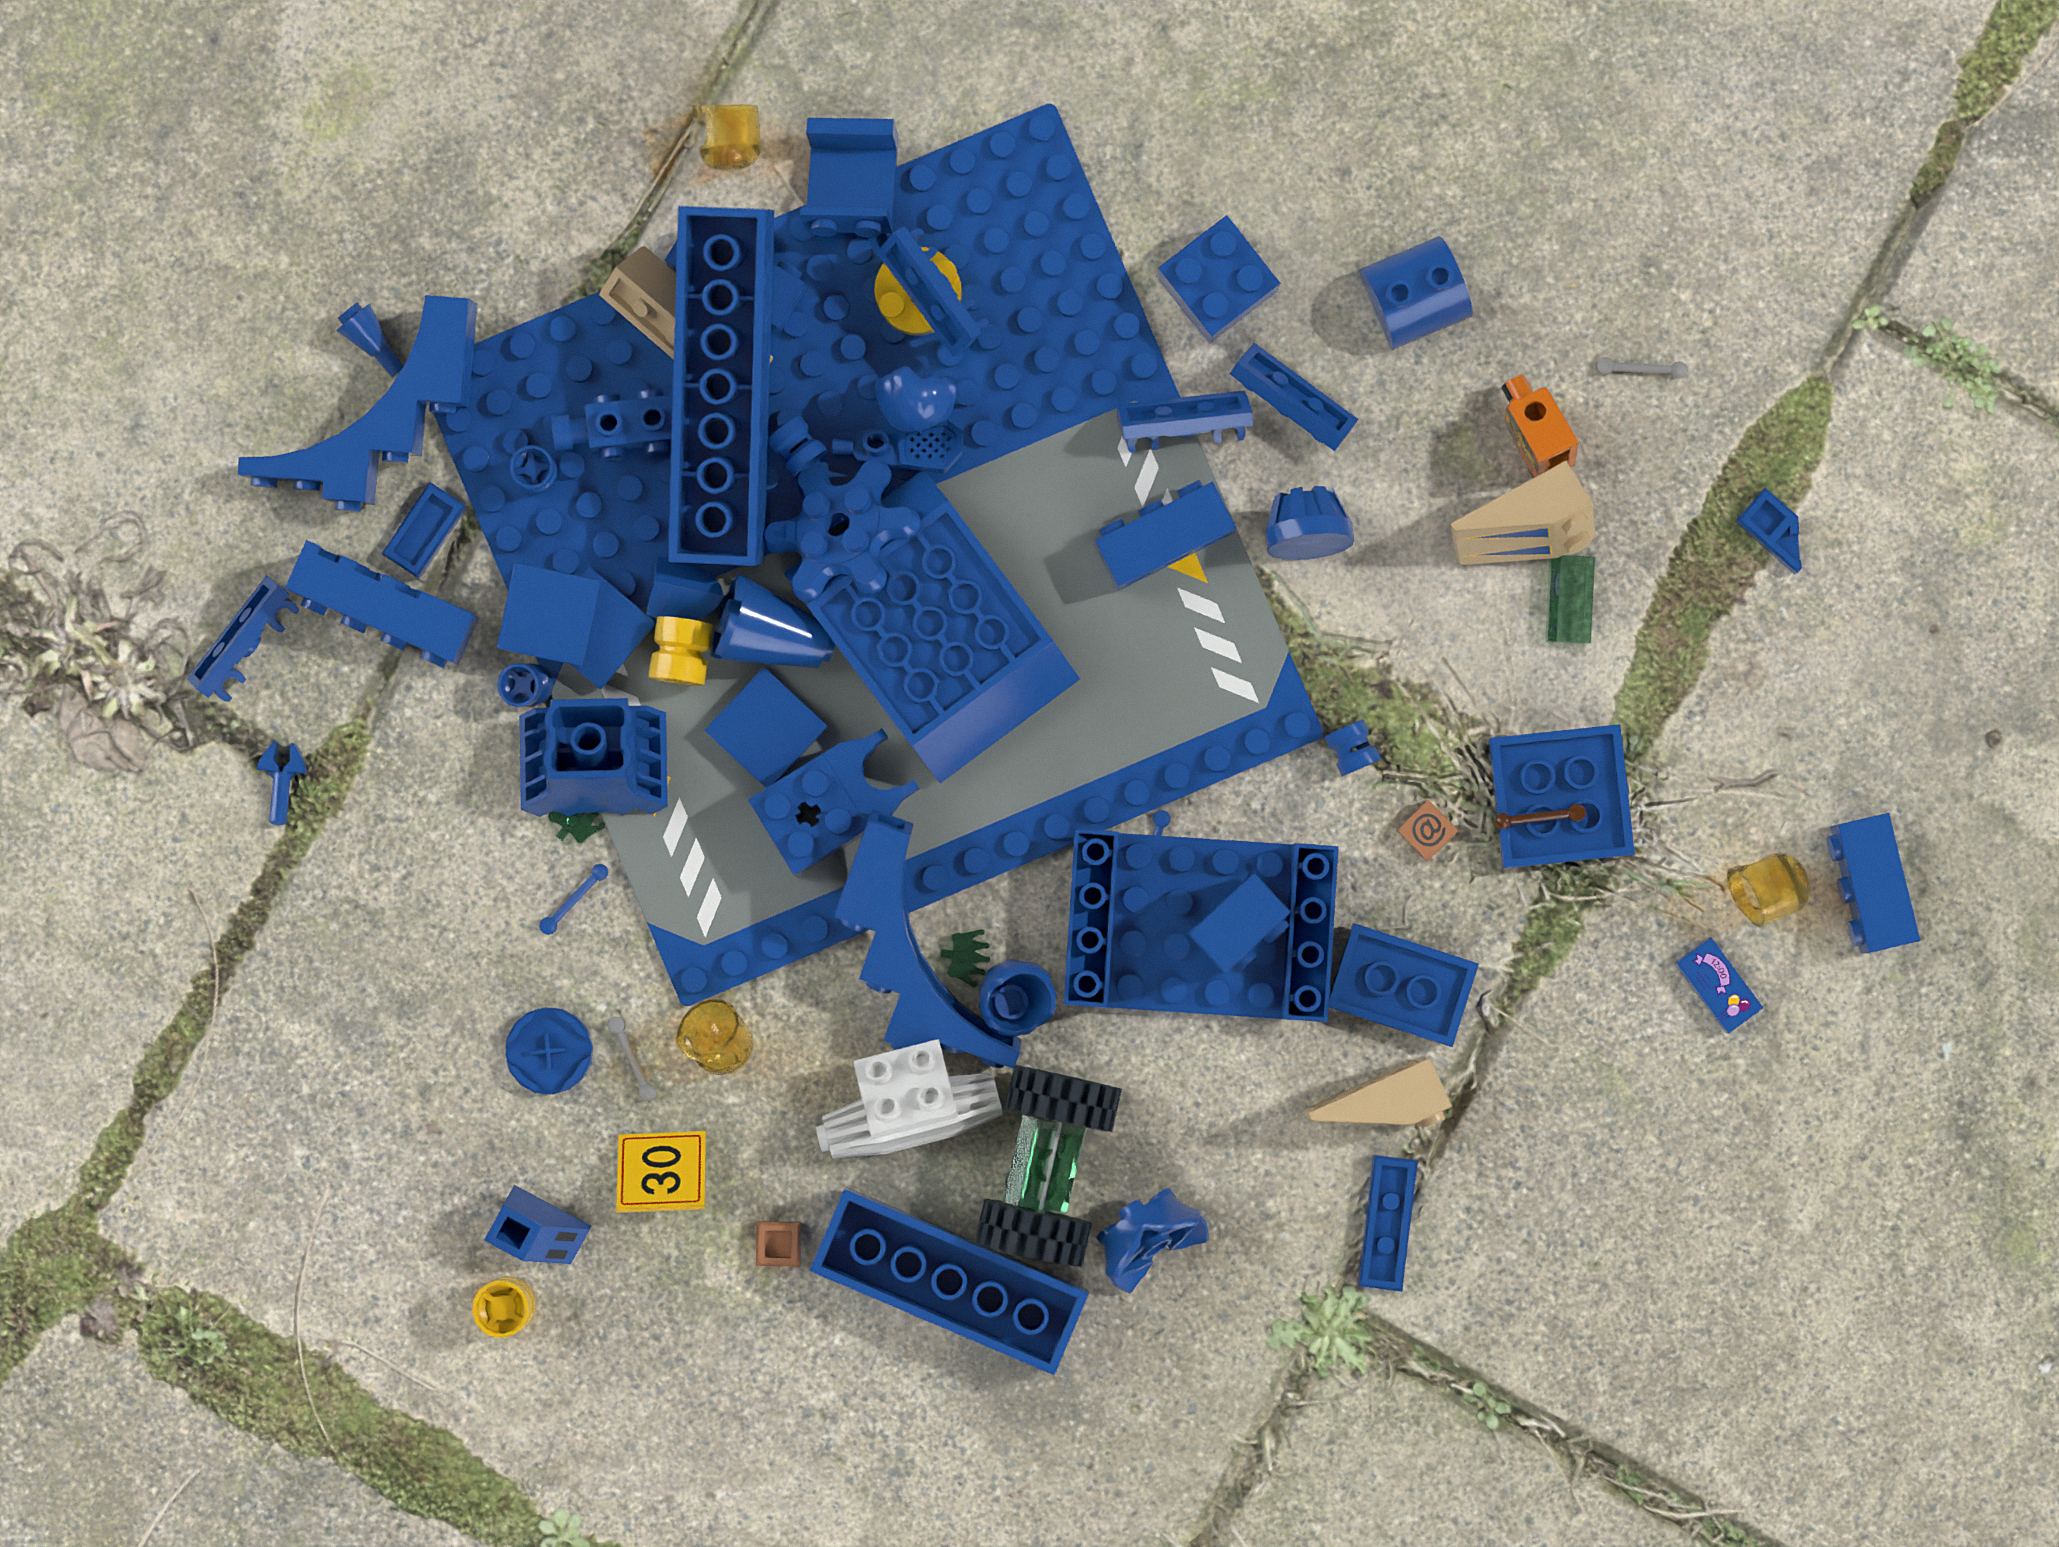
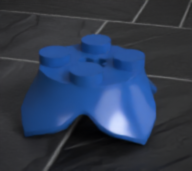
(1145, 1232)

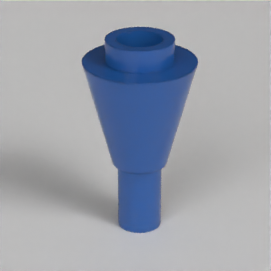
(364, 331)

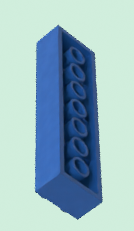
(721, 385)

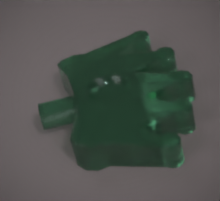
(577, 825)
(963, 956)

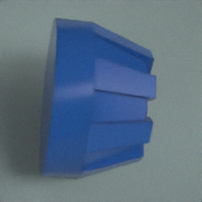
(1308, 525)

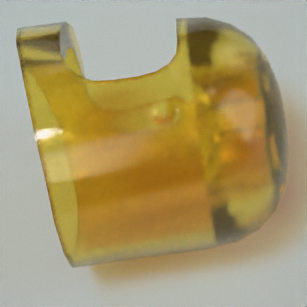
(731, 135)
(1778, 885)
(709, 1026)

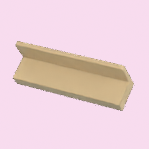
(645, 294)

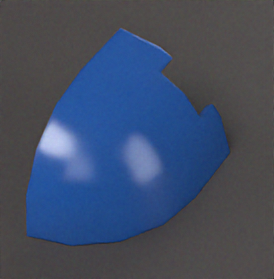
(682, 591)

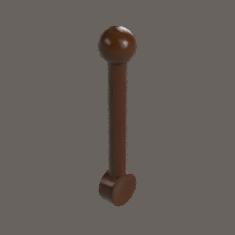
(1574, 812)

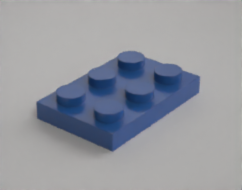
(1402, 985)

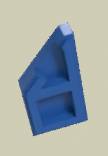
(1773, 528)

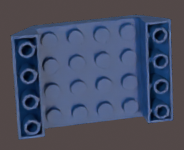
(944, 638)
(1145, 893)

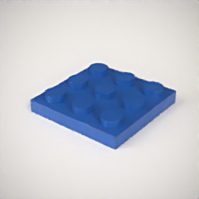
(1552, 774)

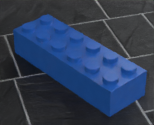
(949, 1280)

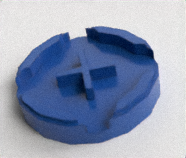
(549, 1050)

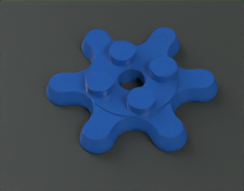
(858, 547)

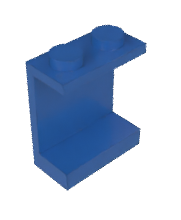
(851, 176)

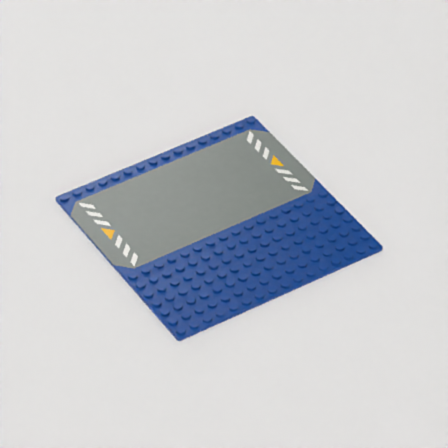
(1173, 671)

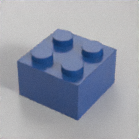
(1218, 279)
(1239, 924)

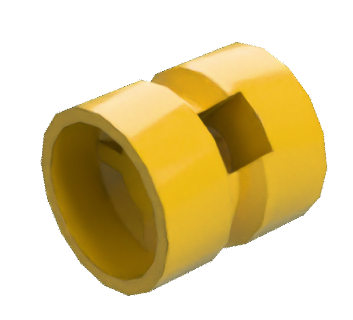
(680, 651)
(504, 1307)

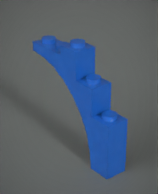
(347, 463)
(894, 962)

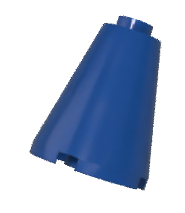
(767, 629)

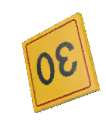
(661, 1171)

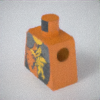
(1543, 441)

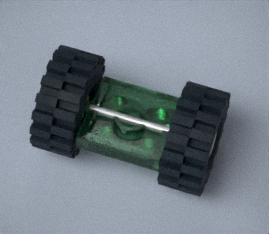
(1046, 1166)

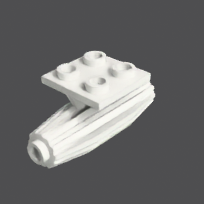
(907, 1104)

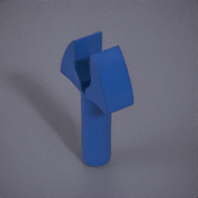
(281, 779)

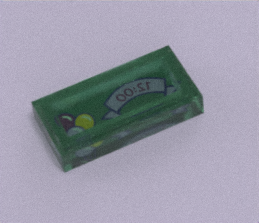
(1570, 599)

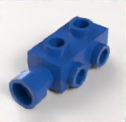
(630, 428)

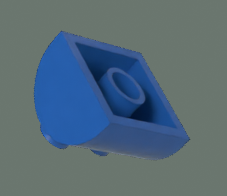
(1417, 292)

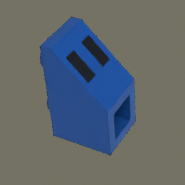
(536, 1230)

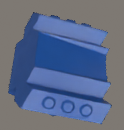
(593, 758)

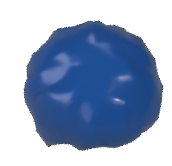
(915, 402)
(1016, 997)

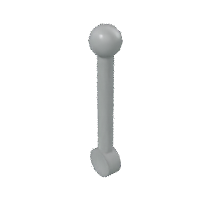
(1606, 366)
(616, 1026)

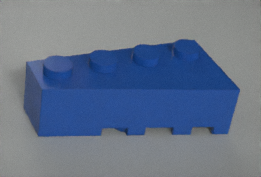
(382, 604)

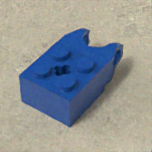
(840, 790)

